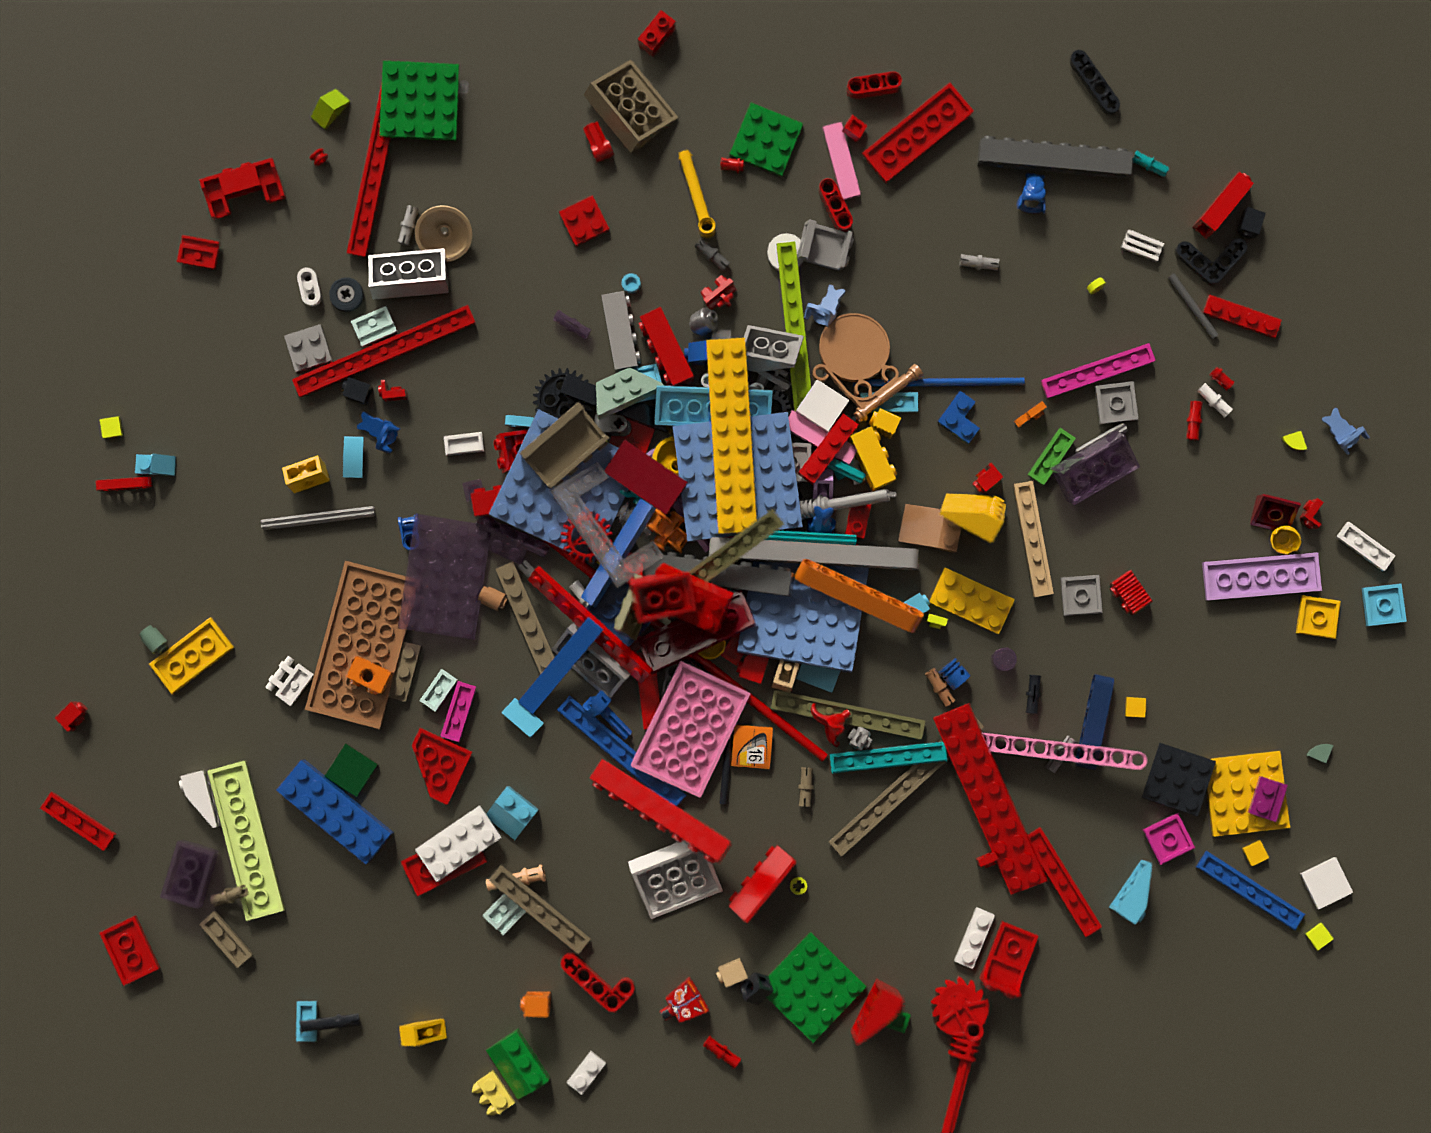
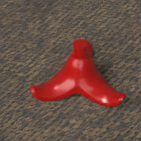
(832, 723)

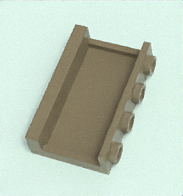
(564, 446)

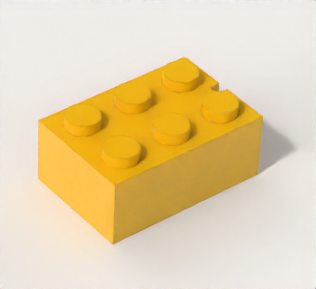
(873, 458)

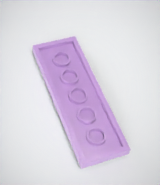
(1261, 576)

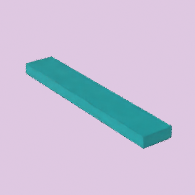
(888, 757)

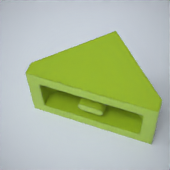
(329, 107)

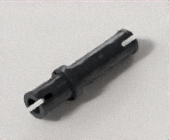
(329, 1023)

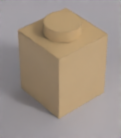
(731, 972)

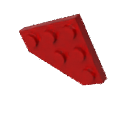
(440, 764)

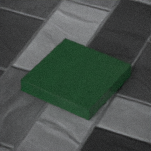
(351, 770)

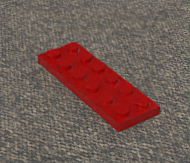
(917, 132)

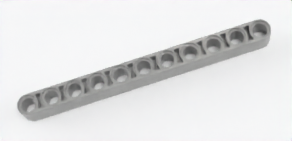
(827, 554)

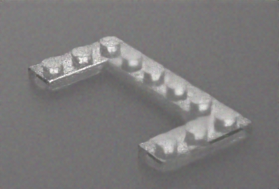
(569, 499)

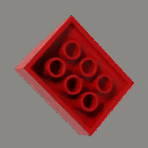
(878, 1009)

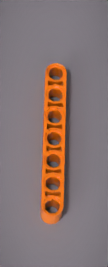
(858, 595)

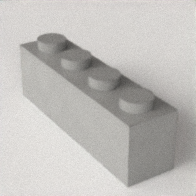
(619, 330)

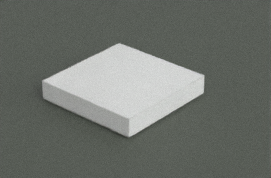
(822, 406)
(1326, 883)

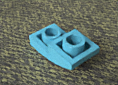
(353, 457)

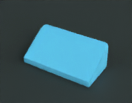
(522, 718)

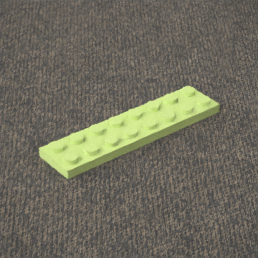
(246, 839)

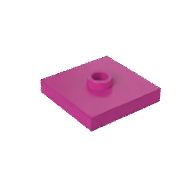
(1168, 838)

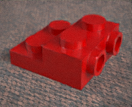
(508, 447)

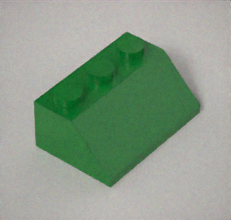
(518, 1064)

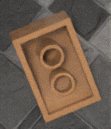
(928, 529)

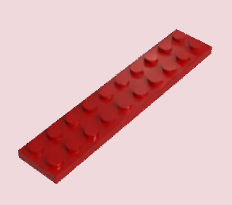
(990, 798)

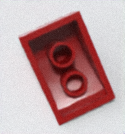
(662, 595)

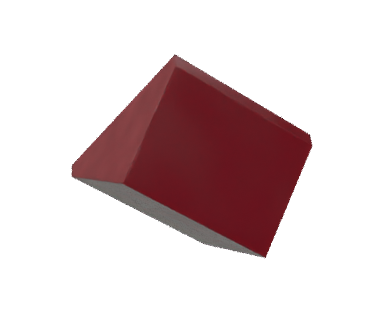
(1273, 512)

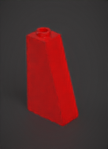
(1223, 205)

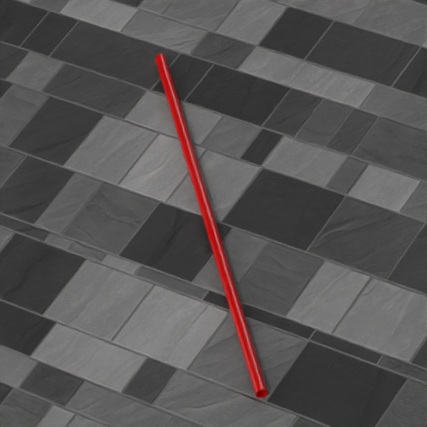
(717, 672)

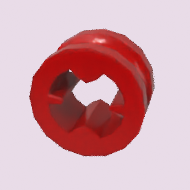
(319, 157)

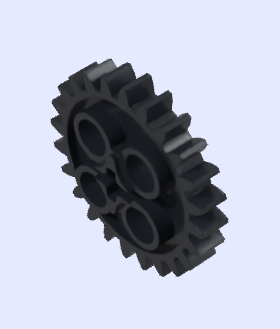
(549, 388)

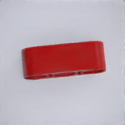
(880, 78)
(835, 196)

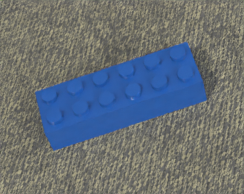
(335, 811)

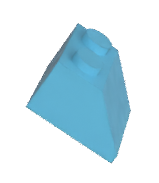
(511, 812)

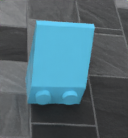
(1133, 896)

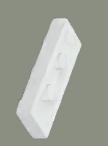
(1365, 546)
(974, 937)

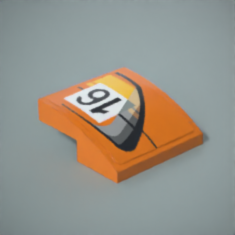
(752, 746)

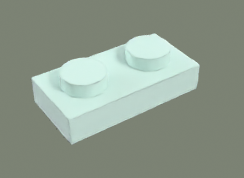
(438, 690)

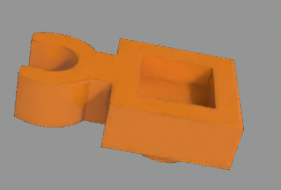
(1035, 412)

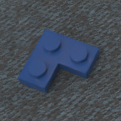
(954, 418)

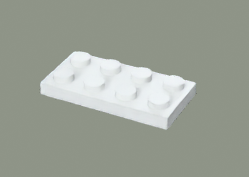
(458, 843)

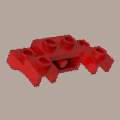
(239, 182)

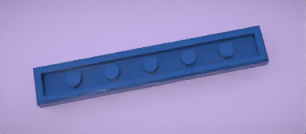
(623, 544)
(560, 665)
(1250, 890)

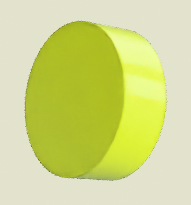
(1096, 285)

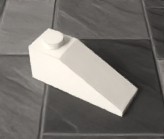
(200, 793)

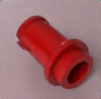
(732, 164)
(1221, 378)

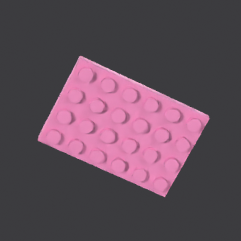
(690, 729)

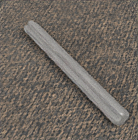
(316, 518)

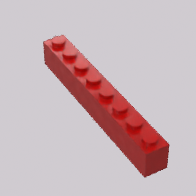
(660, 811)

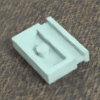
(374, 326)
(503, 914)

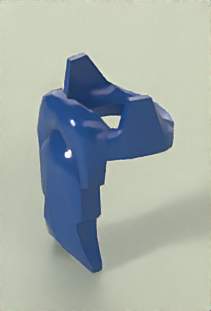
(1035, 191)
(383, 430)
(821, 521)

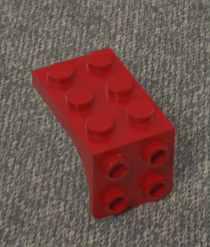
(1008, 959)

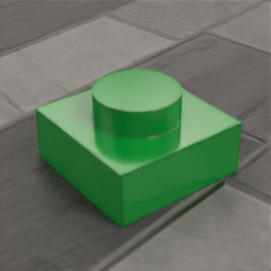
(900, 1022)

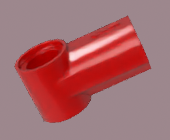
(599, 145)

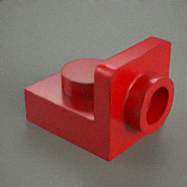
(394, 394)

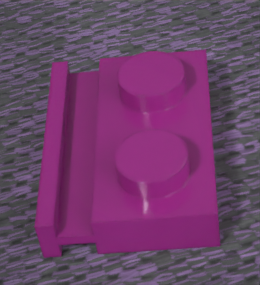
(1267, 798)

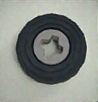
(347, 304)

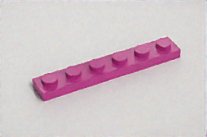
(1098, 370)

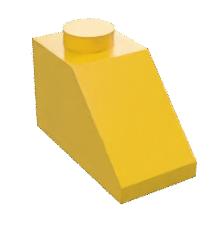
(422, 1032)

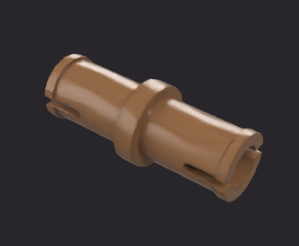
(939, 687)

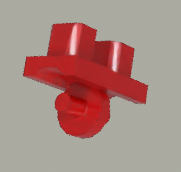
(720, 295)

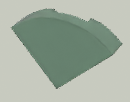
(1320, 752)

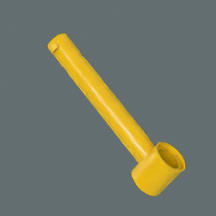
(696, 193)

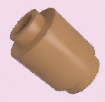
(492, 598)

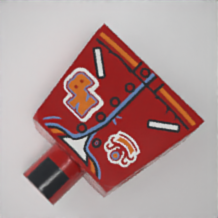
(684, 1002)

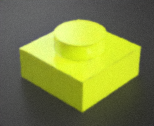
(936, 621)

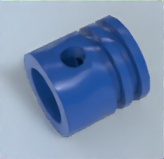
(954, 674)

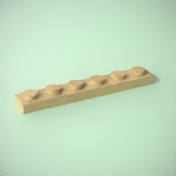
(1033, 539)

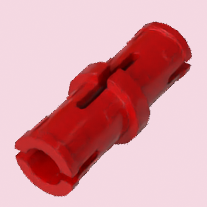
(1194, 420)
(721, 1052)

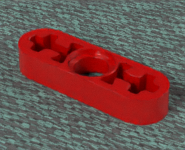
(123, 484)

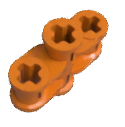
(667, 530)

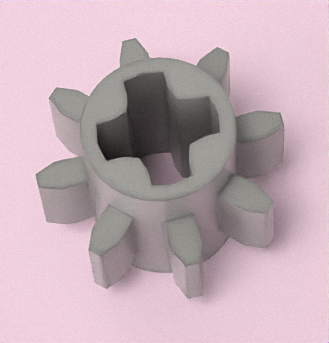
(860, 738)

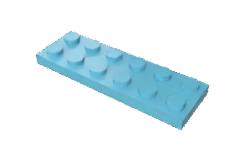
(692, 404)

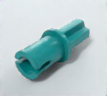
(1150, 164)

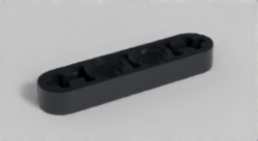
(1092, 83)

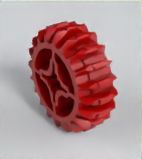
(571, 544)

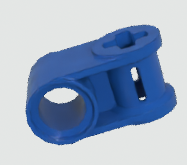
(406, 529)

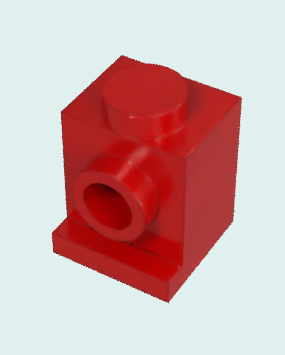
(987, 478)
(72, 715)

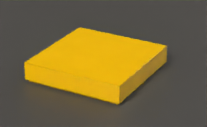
(1318, 617)

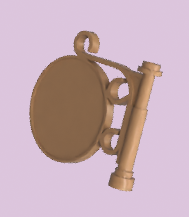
(856, 351)

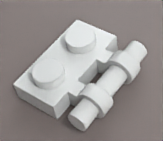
(293, 685)

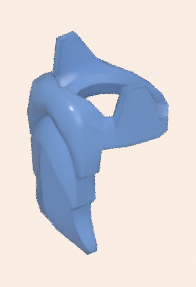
(827, 310)
(1344, 434)

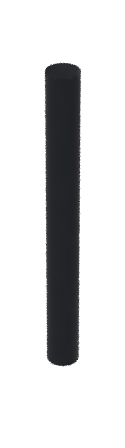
(726, 770)

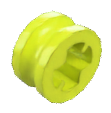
(802, 890)

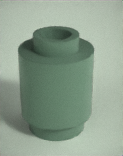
(153, 639)

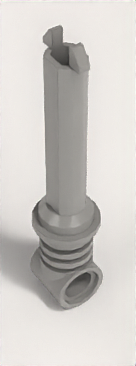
(807, 506)

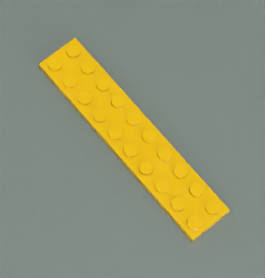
(731, 434)

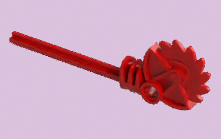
(958, 1010)

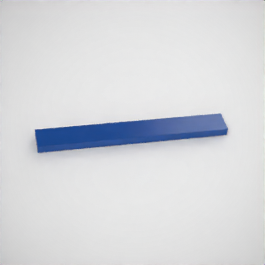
(616, 748)

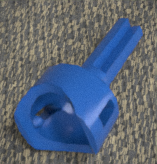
(599, 705)

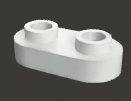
(309, 287)

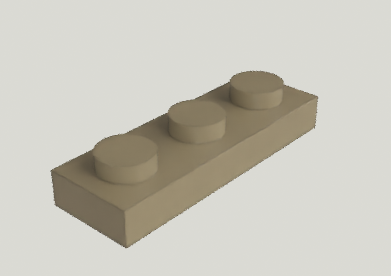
(405, 671)
(226, 939)

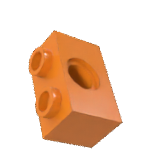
(360, 667)
(536, 1004)

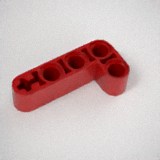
(594, 979)

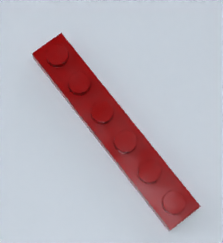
(1064, 883)

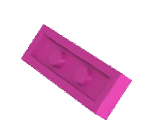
(458, 711)

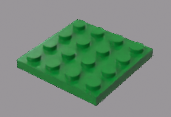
(419, 100)
(813, 987)

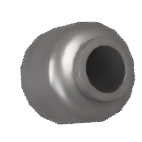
(703, 321)

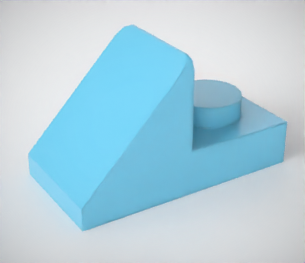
(155, 464)

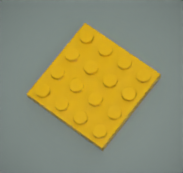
(1232, 792)

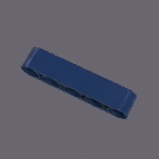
(1095, 717)

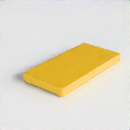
(191, 655)

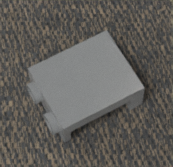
(824, 246)

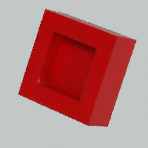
(854, 128)
(987, 860)

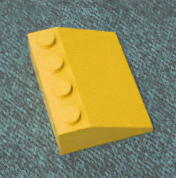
(975, 513)

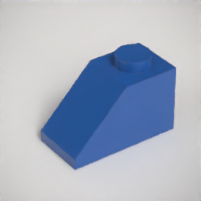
(696, 353)

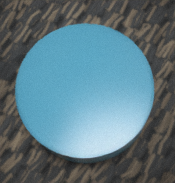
(631, 283)

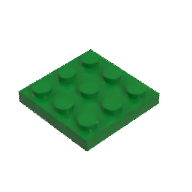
(766, 139)

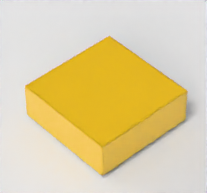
(1135, 707)
(1255, 853)

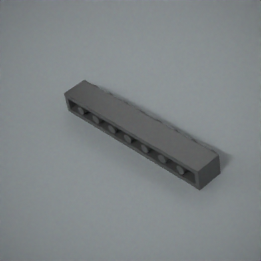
(1055, 158)
(736, 576)

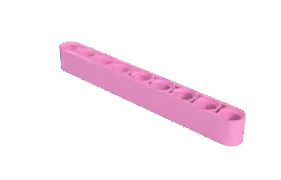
(1068, 755)

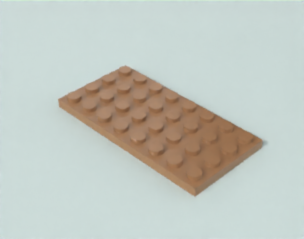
(360, 625)

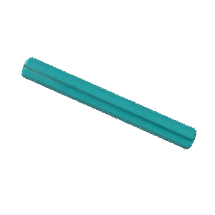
(809, 537)

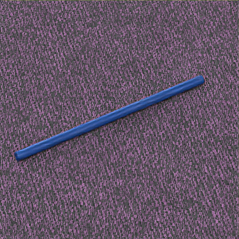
(954, 382)

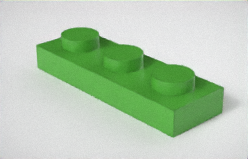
(1051, 456)

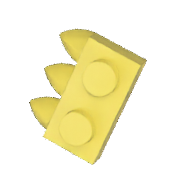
(493, 1093)

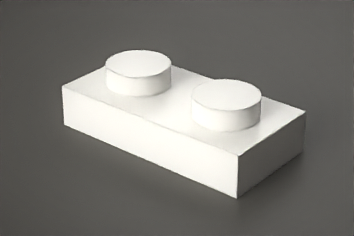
(586, 1072)

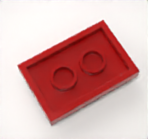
(129, 950)

